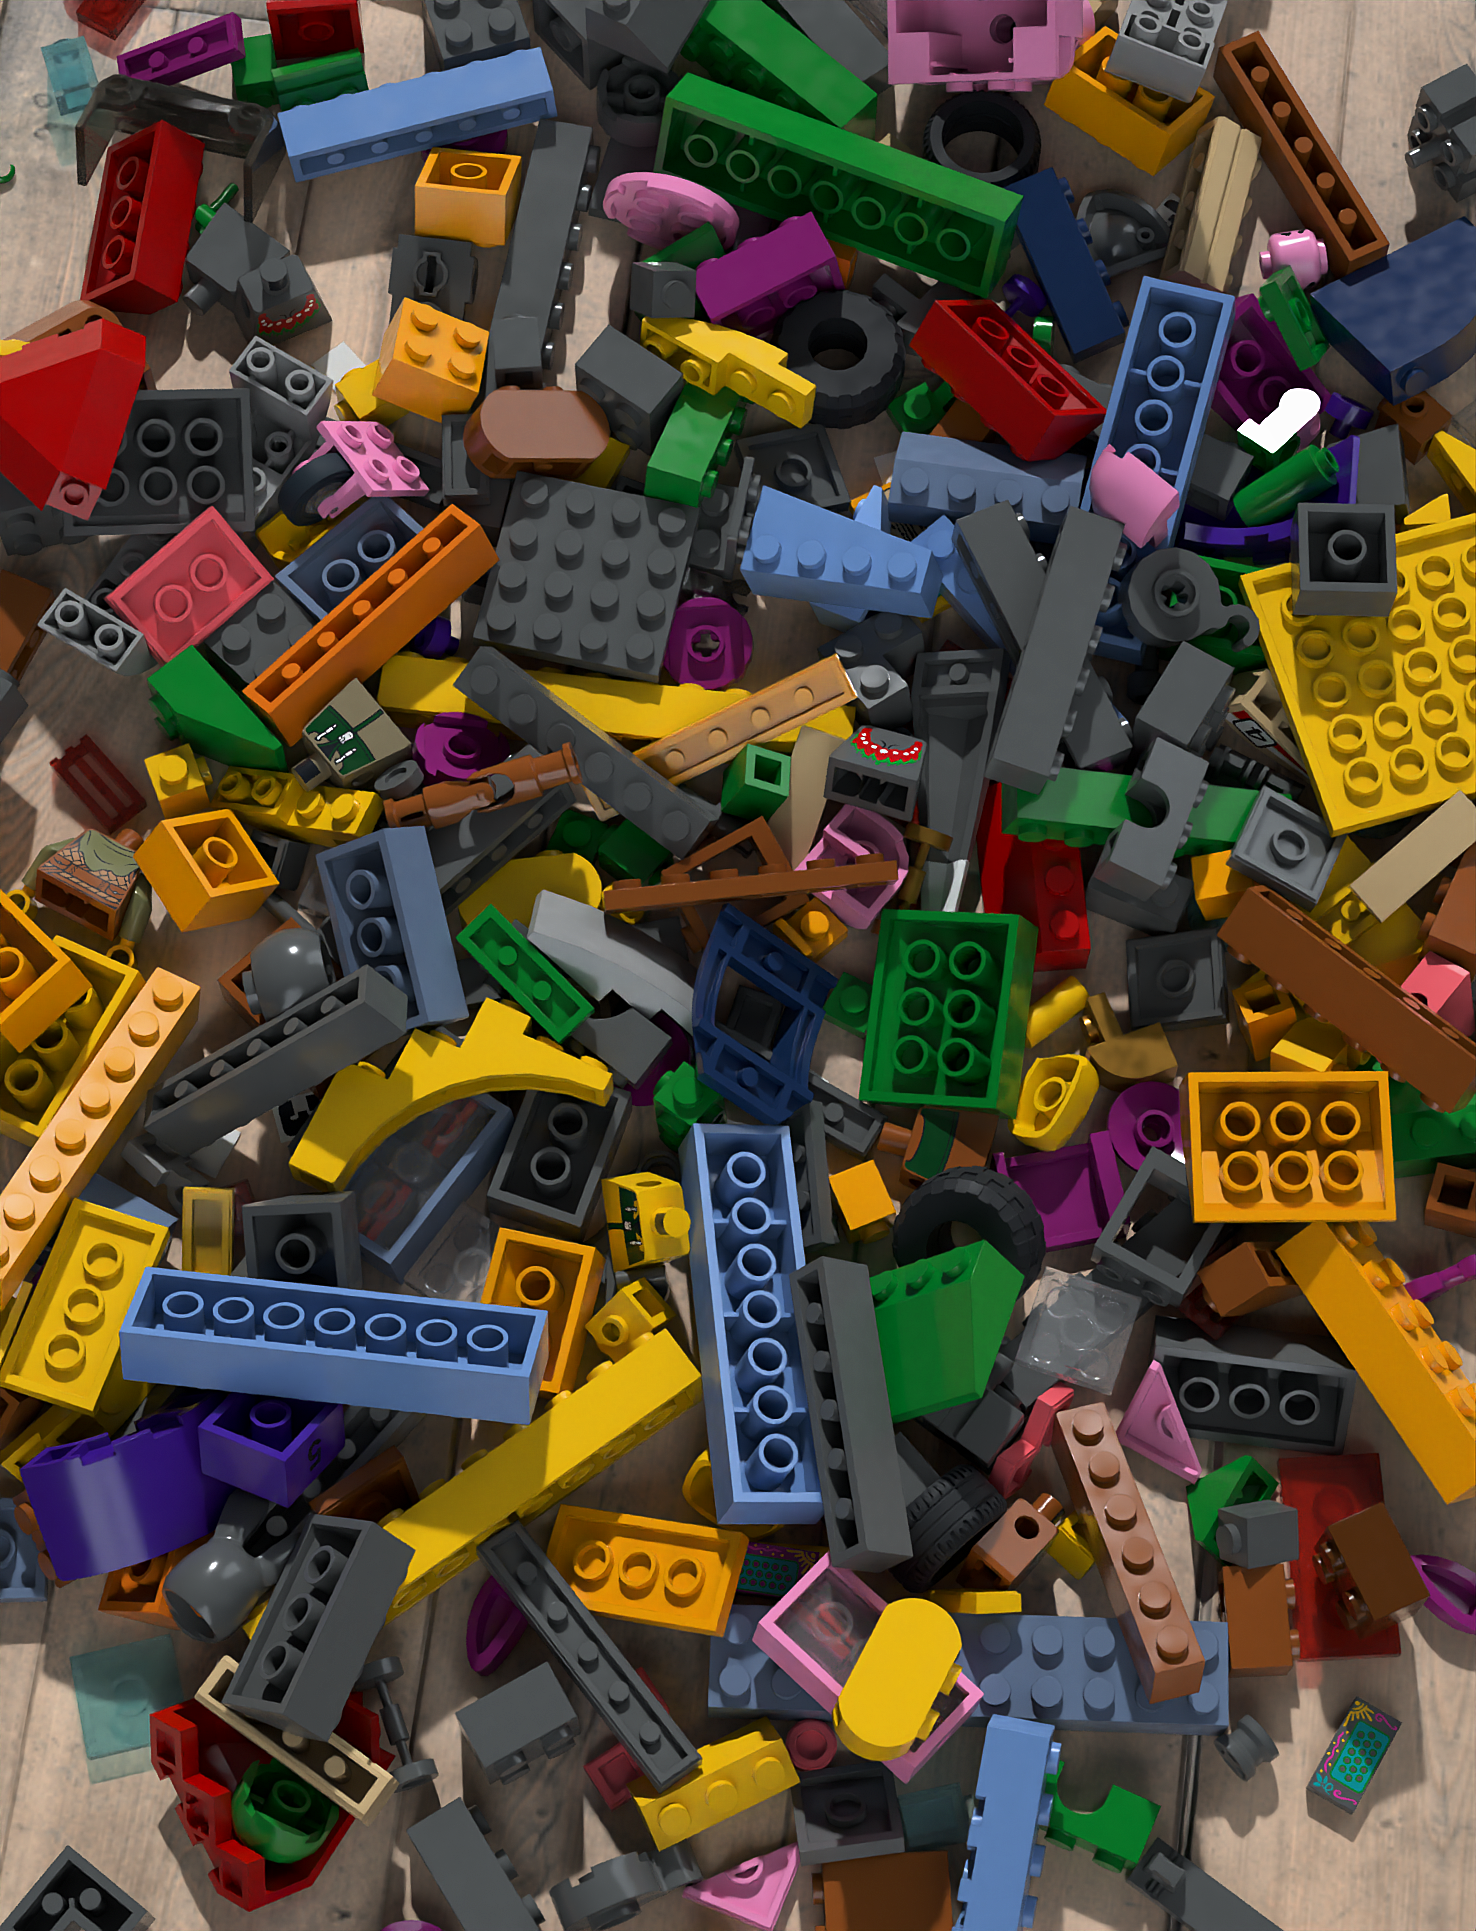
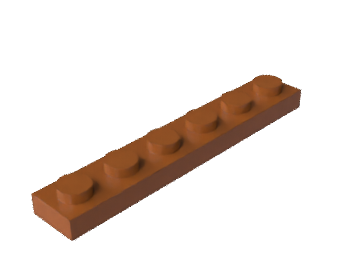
(771, 881)

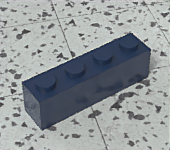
(1064, 267)

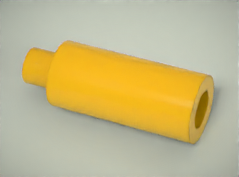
(1054, 1010)

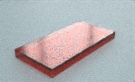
(1325, 1493)

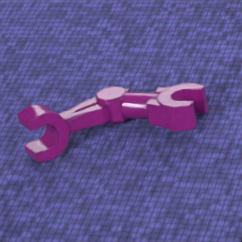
(1434, 1285)

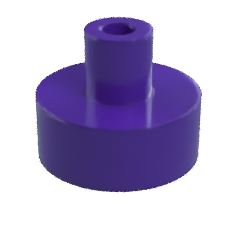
(1347, 414)
(435, 639)

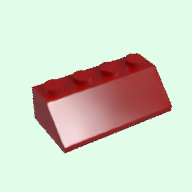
(143, 220)
(1006, 378)
(1036, 882)

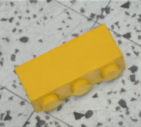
(732, 1778)

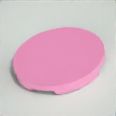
(667, 208)

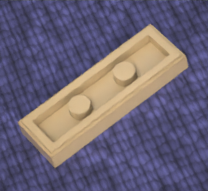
(800, 816)
(1417, 857)

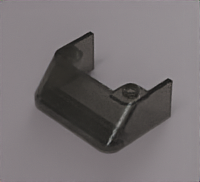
(219, 122)

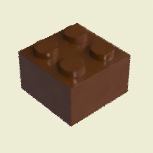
(1369, 1571)

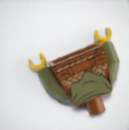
(94, 885)

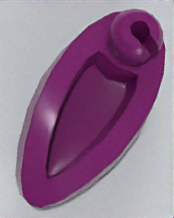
(1451, 1591)
(492, 1628)

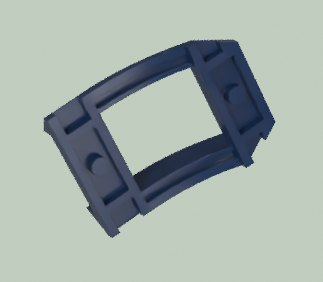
(758, 1087)

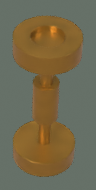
(912, 884)

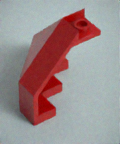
(68, 413)
(205, 1766)

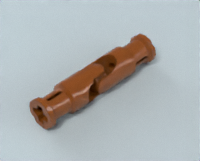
(453, 800)

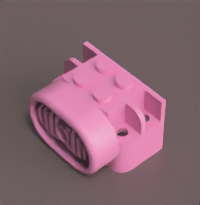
(971, 44)

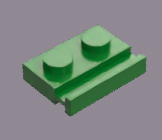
(319, 79)

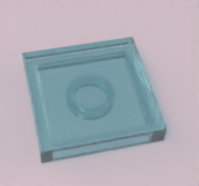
(120, 1690)

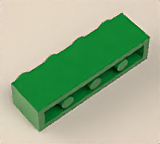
(695, 445)

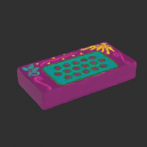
(773, 1570)

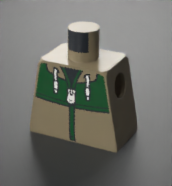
(350, 742)

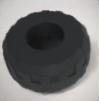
(848, 323)
(985, 1202)

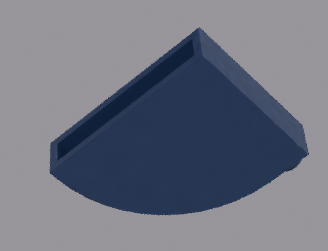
(1406, 314)

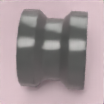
(1246, 1748)

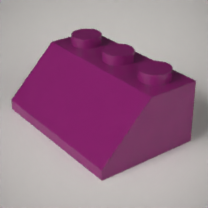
(767, 277)

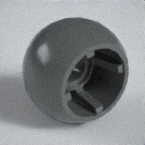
(287, 971)

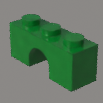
(1112, 1833)

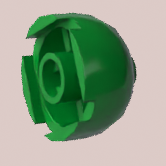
(280, 1813)

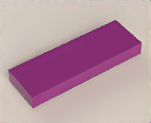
(186, 52)

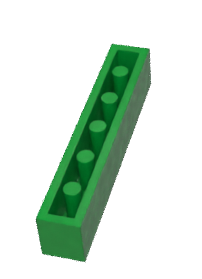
(1090, 805)

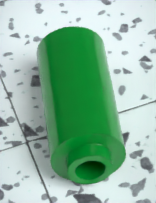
(1285, 486)

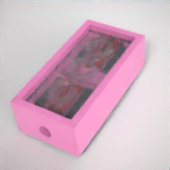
(819, 1638)

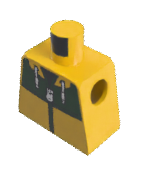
(645, 1220)

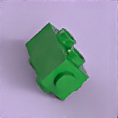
(683, 1101)

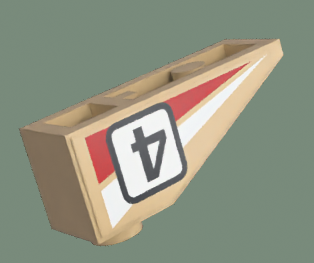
(1261, 720)

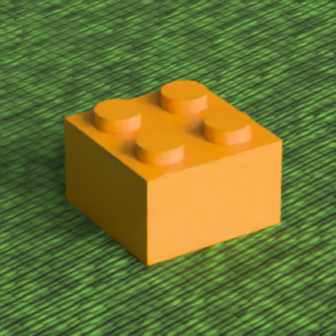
(468, 196)
(430, 362)
(205, 869)

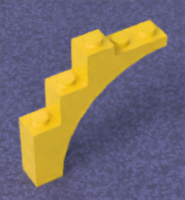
(495, 1056)

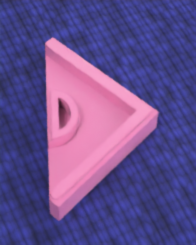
(1156, 1427)
(750, 1890)

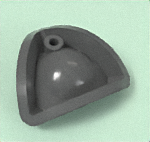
(1123, 230)

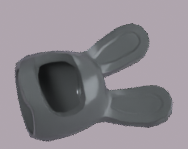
(221, 1577)

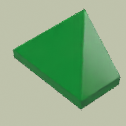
(1231, 1485)

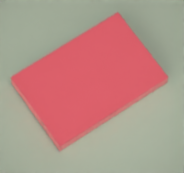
(189, 587)

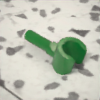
(205, 213)

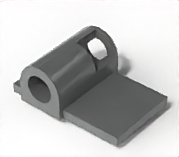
(433, 274)

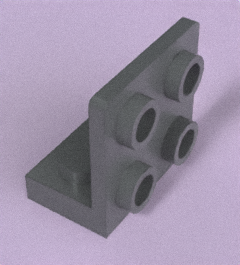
(726, 524)

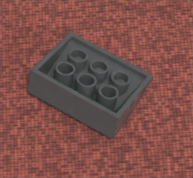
(175, 462)

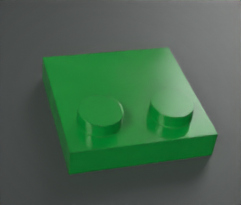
(1287, 305)

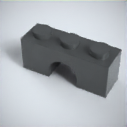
(1169, 786)

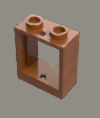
(768, 852)

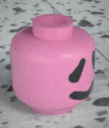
(1300, 251)

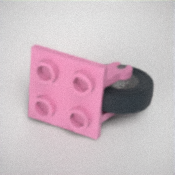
(351, 463)

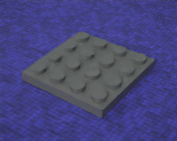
(587, 576)

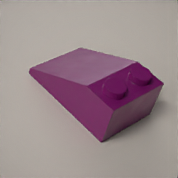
(1258, 369)

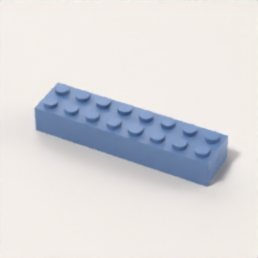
(1161, 413)
(740, 1256)
(335, 1345)

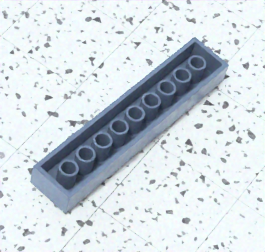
(1026, 1665)

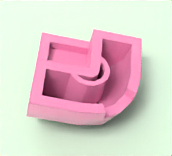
(1133, 496)
(854, 834)

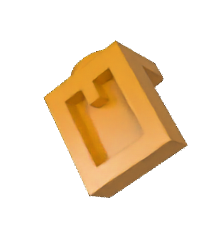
(811, 930)

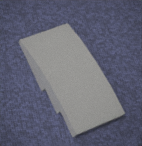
(613, 955)

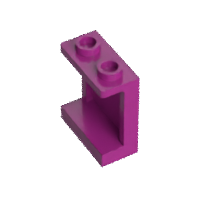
(1070, 1189)

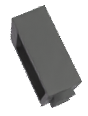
(1120, 1264)

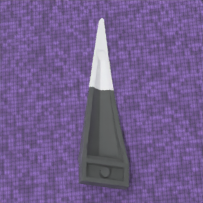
(957, 713)

